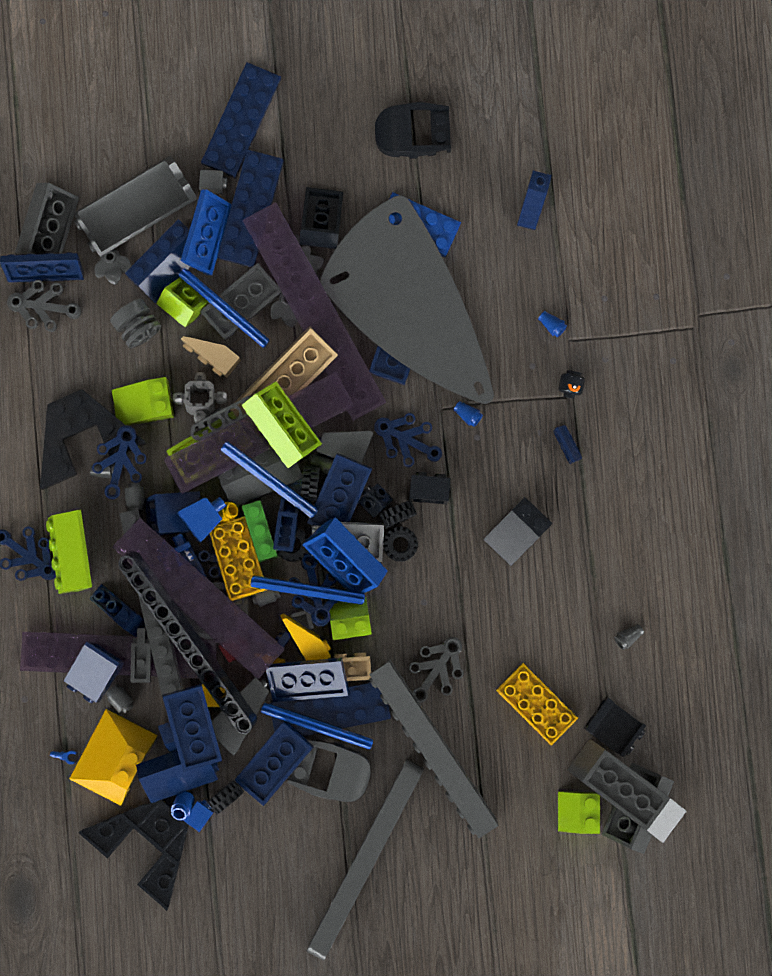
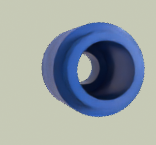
(182, 805)

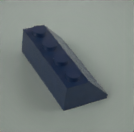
(161, 262)

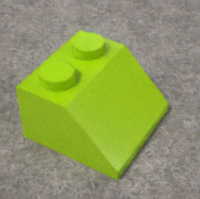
(182, 302)
(349, 620)
(579, 812)

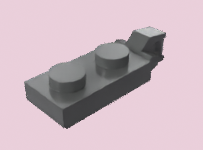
(141, 658)

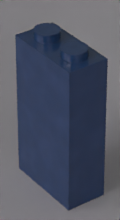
(165, 777)

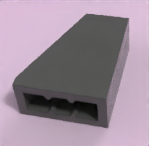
(350, 444)

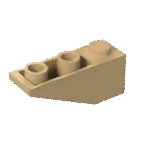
(215, 354)

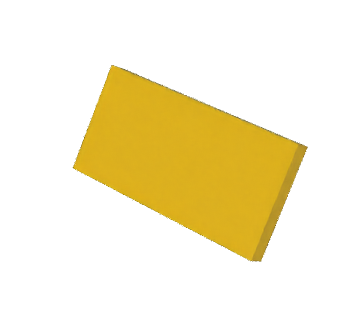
(236, 557)
(537, 704)

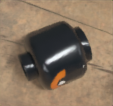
(571, 384)

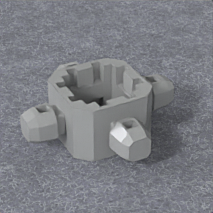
(200, 385)

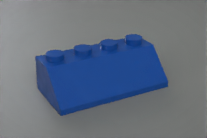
(345, 557)

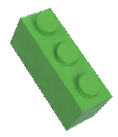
(260, 531)

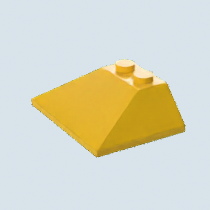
(112, 756)

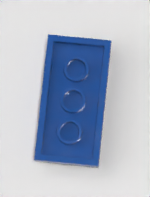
(440, 227)
(206, 232)

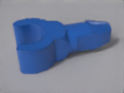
(63, 755)

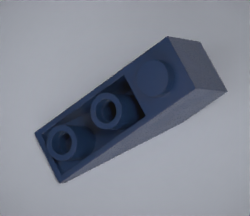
(118, 610)

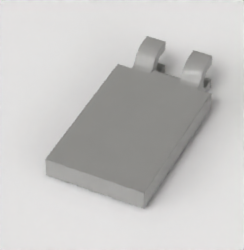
(368, 534)

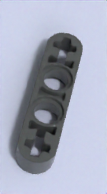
(223, 415)

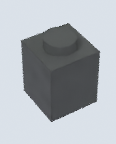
(212, 181)

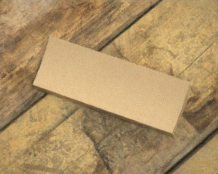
(295, 367)

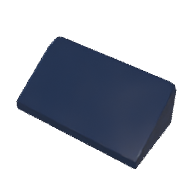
(567, 444)

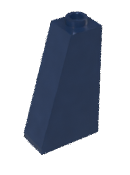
(534, 200)

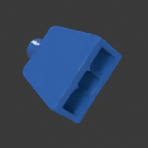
(202, 516)

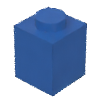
(199, 815)

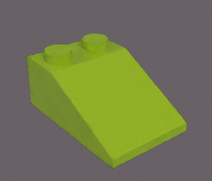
(143, 402)

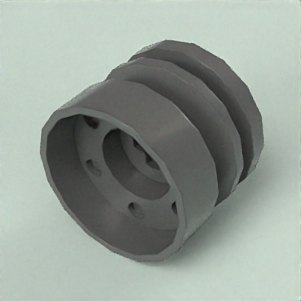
(135, 322)

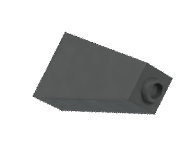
(255, 695)

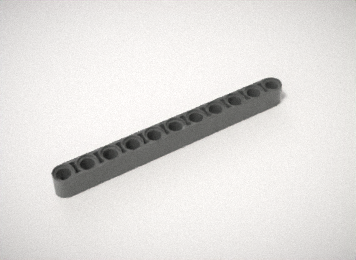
(365, 860)

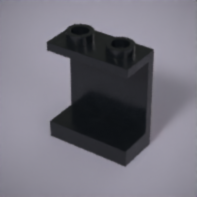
(615, 727)

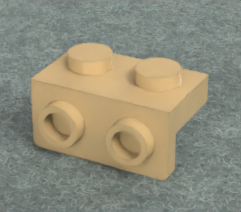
(356, 667)

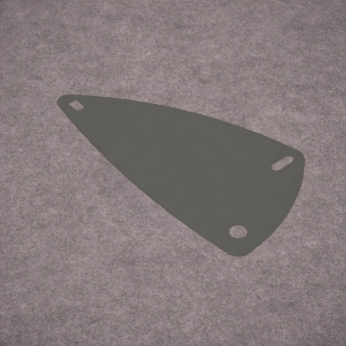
(407, 299)

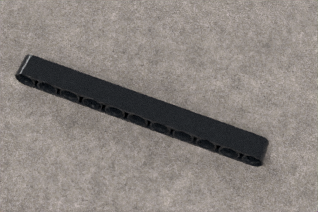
(187, 632)

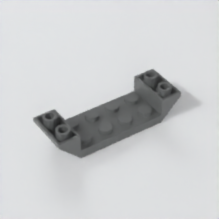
(626, 790)

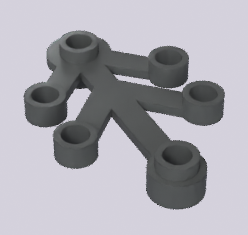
(40, 305)
(439, 666)

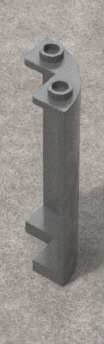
(134, 206)

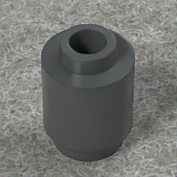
(134, 497)
(265, 597)
(120, 699)

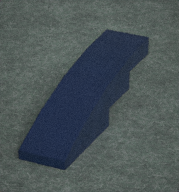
(287, 521)

